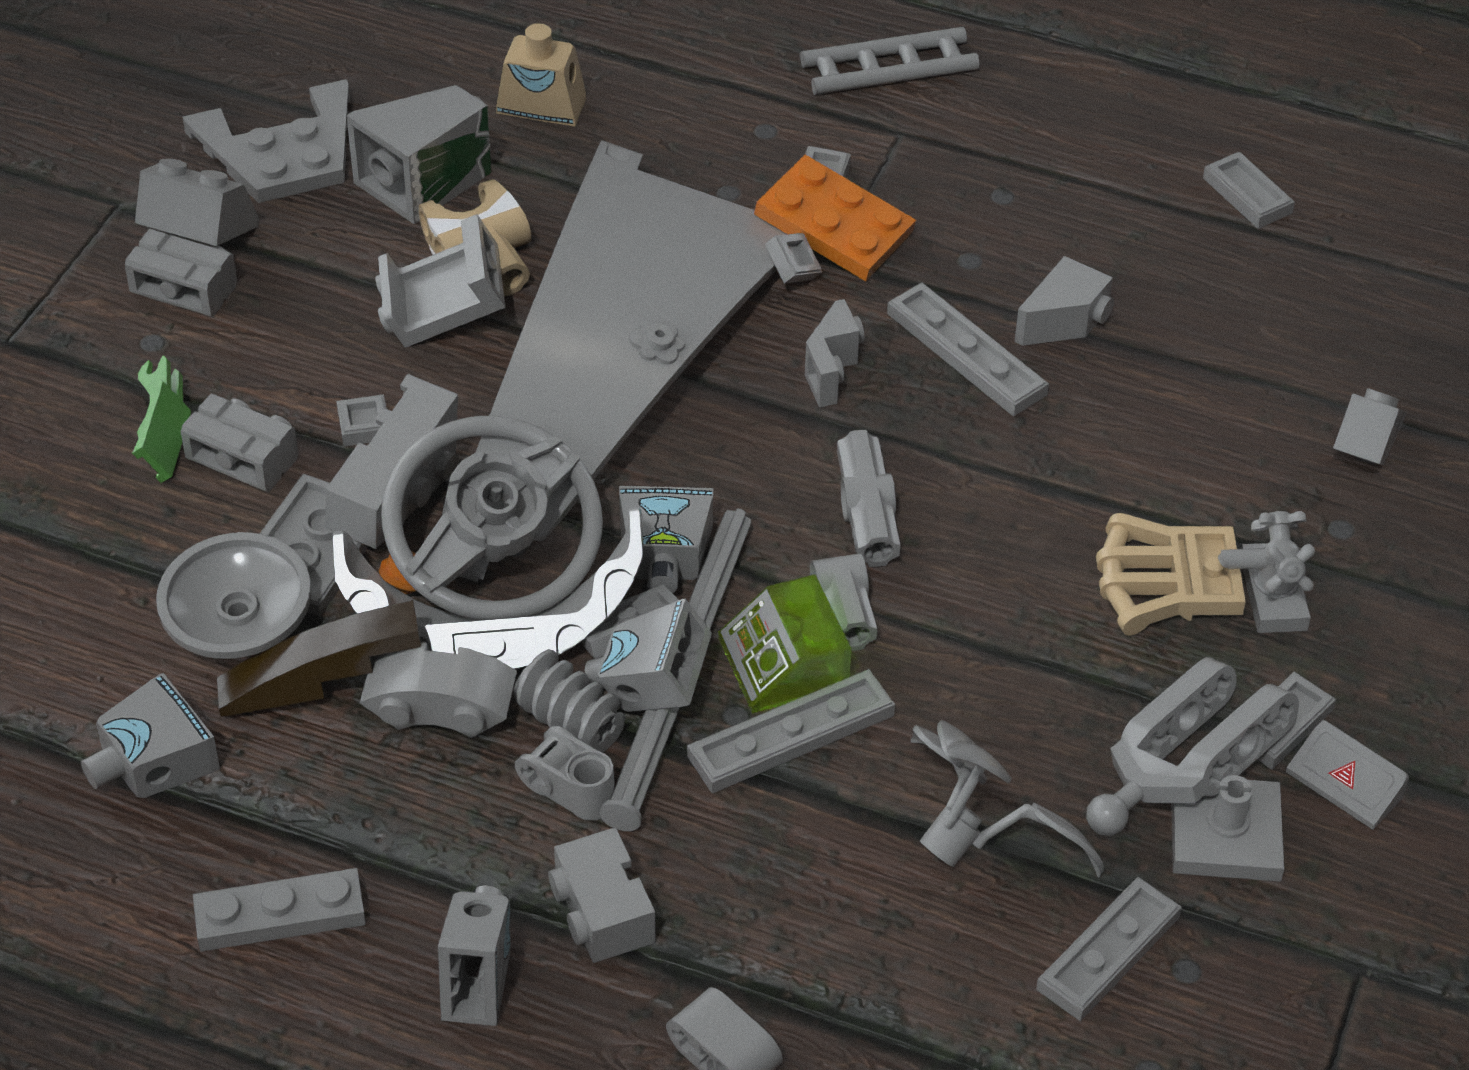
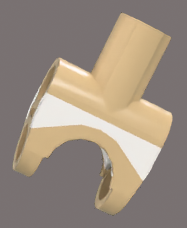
(501, 217)

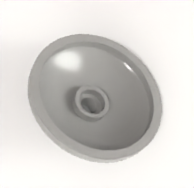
(230, 578)

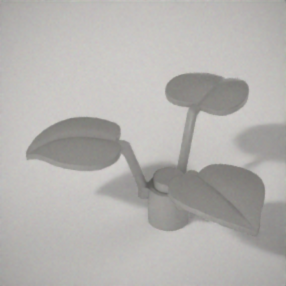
(957, 825)

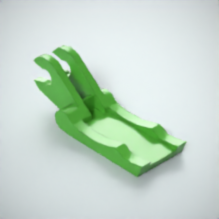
(161, 429)

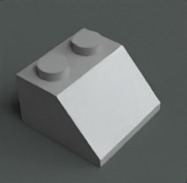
(193, 203)

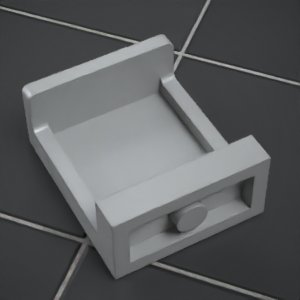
(442, 288)

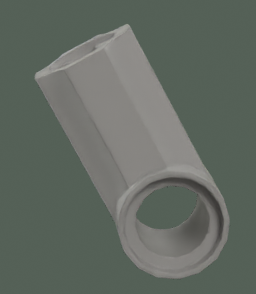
(847, 590)

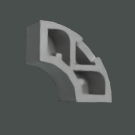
(439, 689)

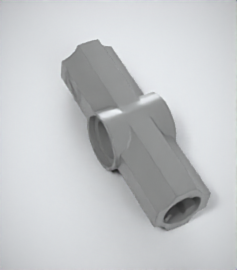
(868, 498)

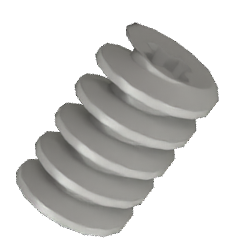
(568, 701)

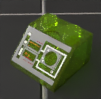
(786, 644)

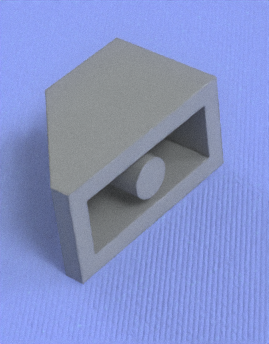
(1065, 304)

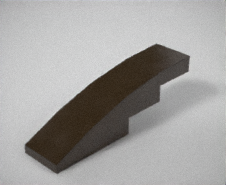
(299, 666)

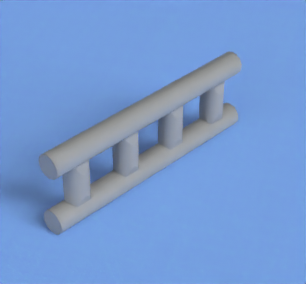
(875, 75)

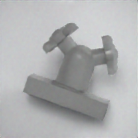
(1275, 573)

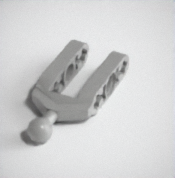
(1170, 721)

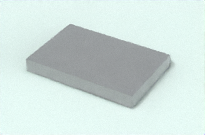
(302, 527)

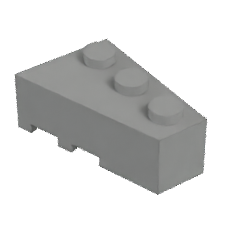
(359, 486)

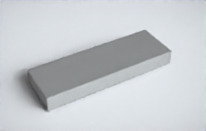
(1108, 948)

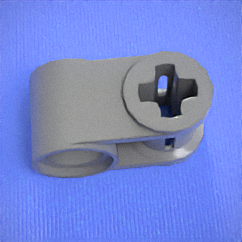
(568, 773)

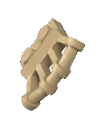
(1196, 578)

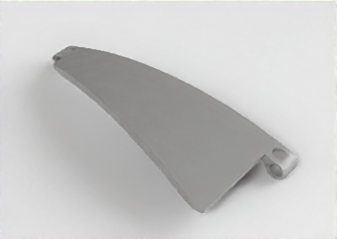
(623, 257)

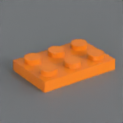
(835, 217)

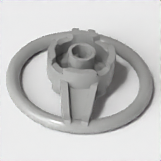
(476, 530)

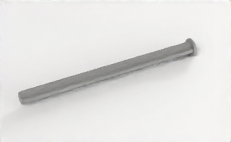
(656, 724)

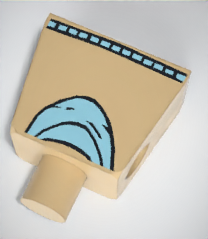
(541, 79)

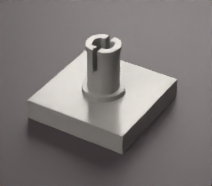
(1231, 832)

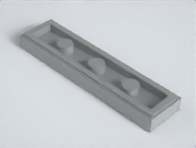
(968, 349)
(790, 731)

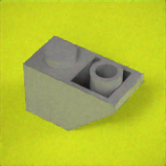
(1370, 426)

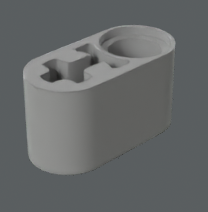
(722, 1036)

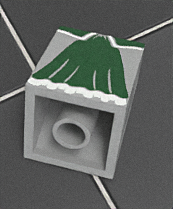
(420, 148)

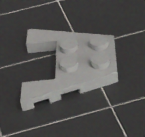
(286, 156)

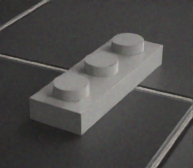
(278, 909)

